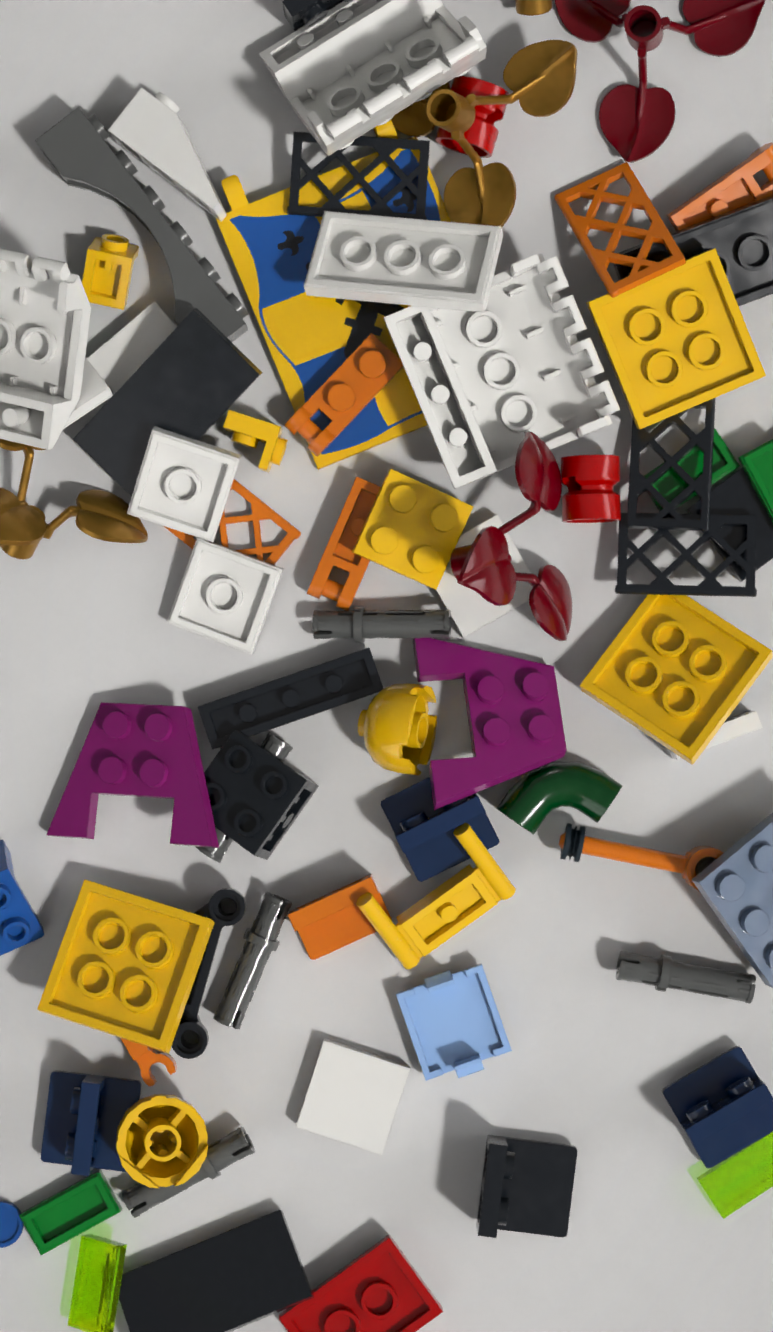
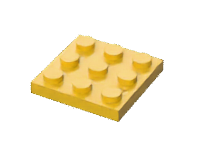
(676, 340)
(676, 672)
(126, 966)

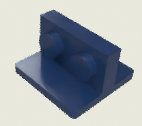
(428, 833)
(722, 1106)
(85, 1119)

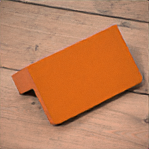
(335, 918)

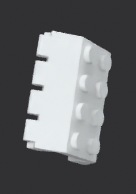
(370, 64)
(40, 347)
(503, 371)

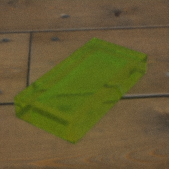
(740, 1177)
(97, 1284)

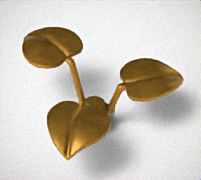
(541, 81)
(96, 514)

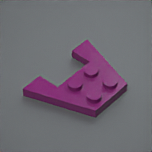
(509, 713)
(139, 754)

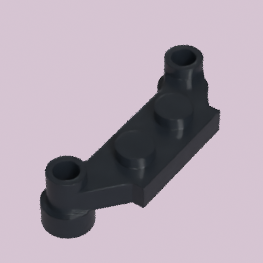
(190, 1018)

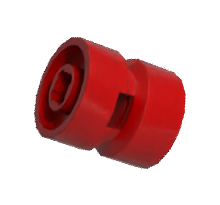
(482, 133)
(590, 488)

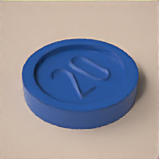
(10, 1223)

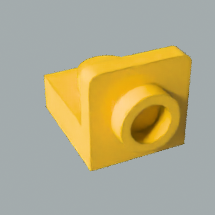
(109, 270)
(250, 431)

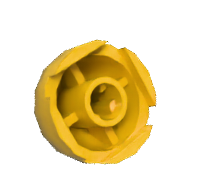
(399, 728)
(161, 1141)

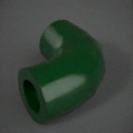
(557, 786)

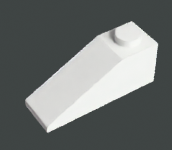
(160, 141)

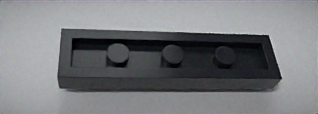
(291, 697)

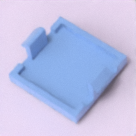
(453, 1022)

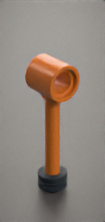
(574, 843)

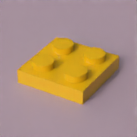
(412, 529)

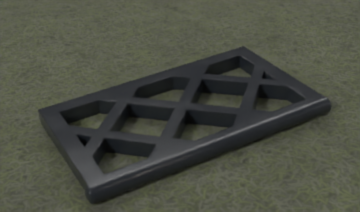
(384, 148)
(701, 486)
(709, 585)

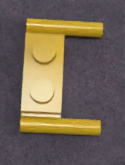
(445, 908)

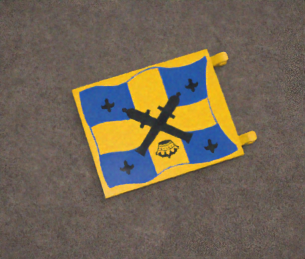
(313, 333)

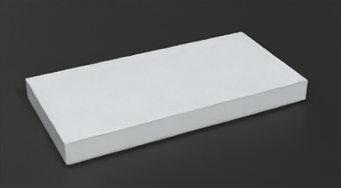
(404, 261)

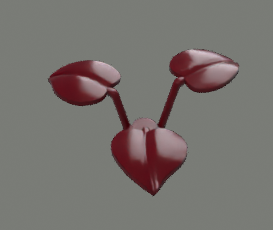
(641, 118)
(487, 562)

